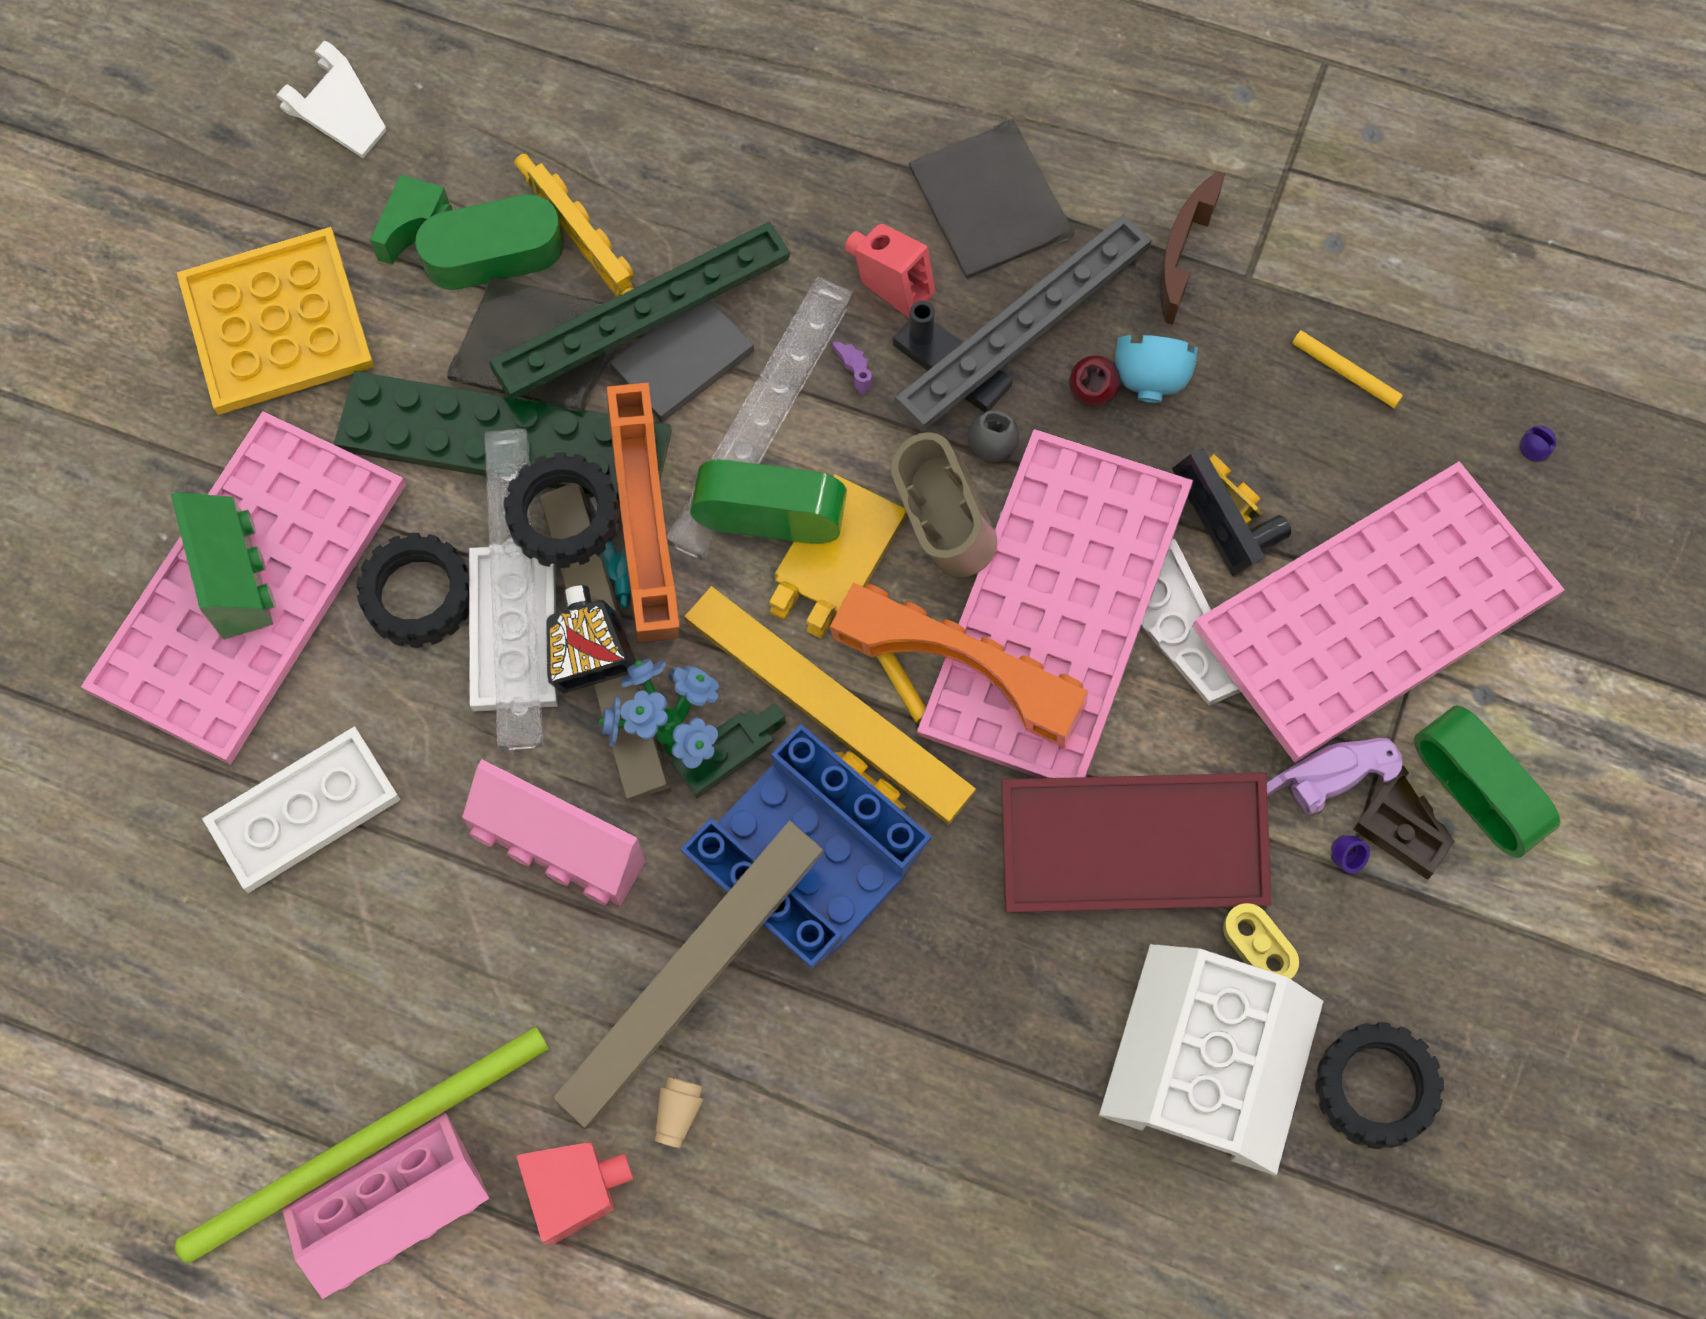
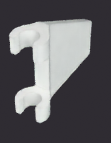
(337, 104)

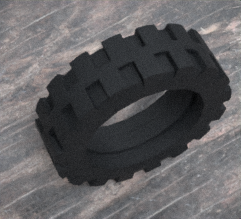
(550, 472)
(400, 553)
(1412, 1053)

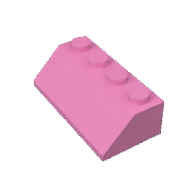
(552, 835)
(383, 1206)

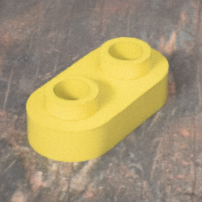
(1264, 943)

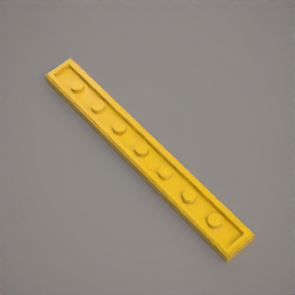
(830, 705)

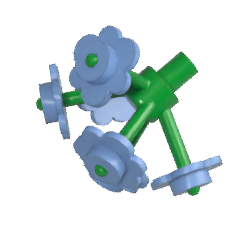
(650, 717)

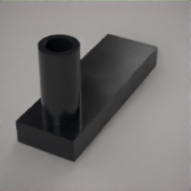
(930, 343)
(1222, 519)

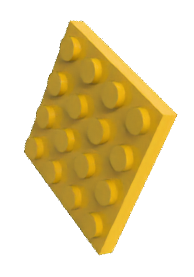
(274, 320)

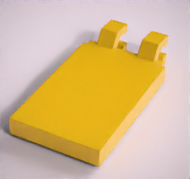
(829, 569)

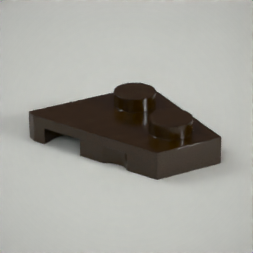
(1405, 827)

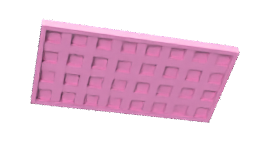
(312, 524)
(1064, 588)
(1376, 610)

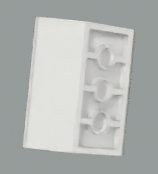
(1213, 1054)

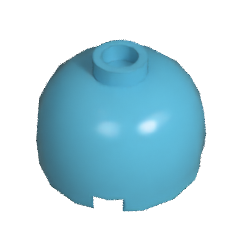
(1154, 366)

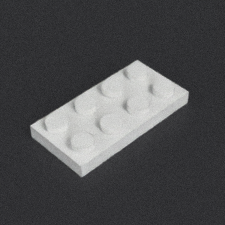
(481, 630)
(300, 809)

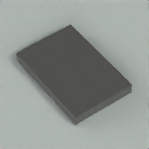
(683, 357)

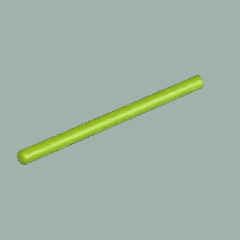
(359, 1146)

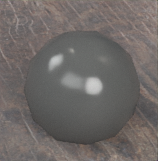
(993, 436)

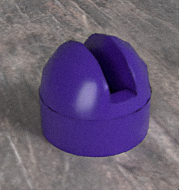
(1538, 443)
(1350, 859)

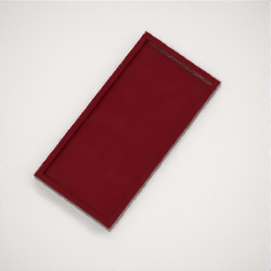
(1135, 842)

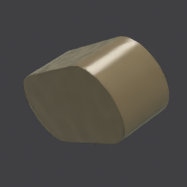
(943, 505)

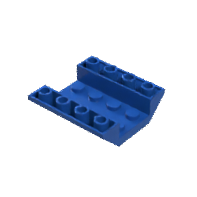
(863, 836)

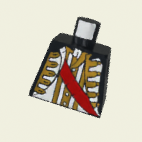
(585, 643)

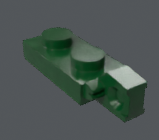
(737, 744)

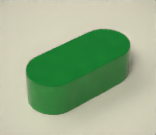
(490, 241)
(768, 501)
(1487, 781)

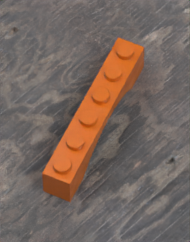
(642, 513)
(882, 626)

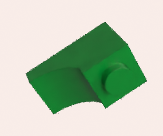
(404, 213)

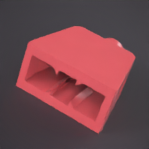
(893, 266)
(570, 1187)

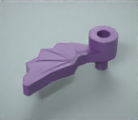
(855, 362)

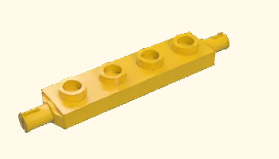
(575, 223)

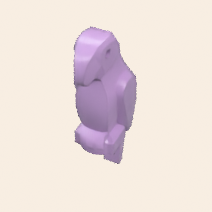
(1337, 770)

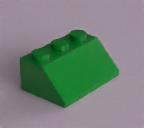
(224, 563)

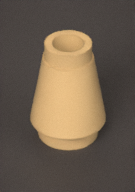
(676, 1110)

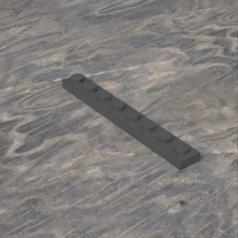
(1021, 323)

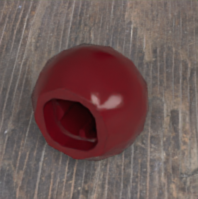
(1094, 380)

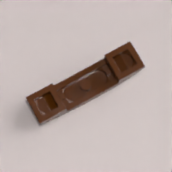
(1196, 209)

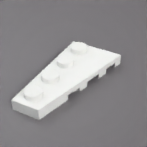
(1169, 624)

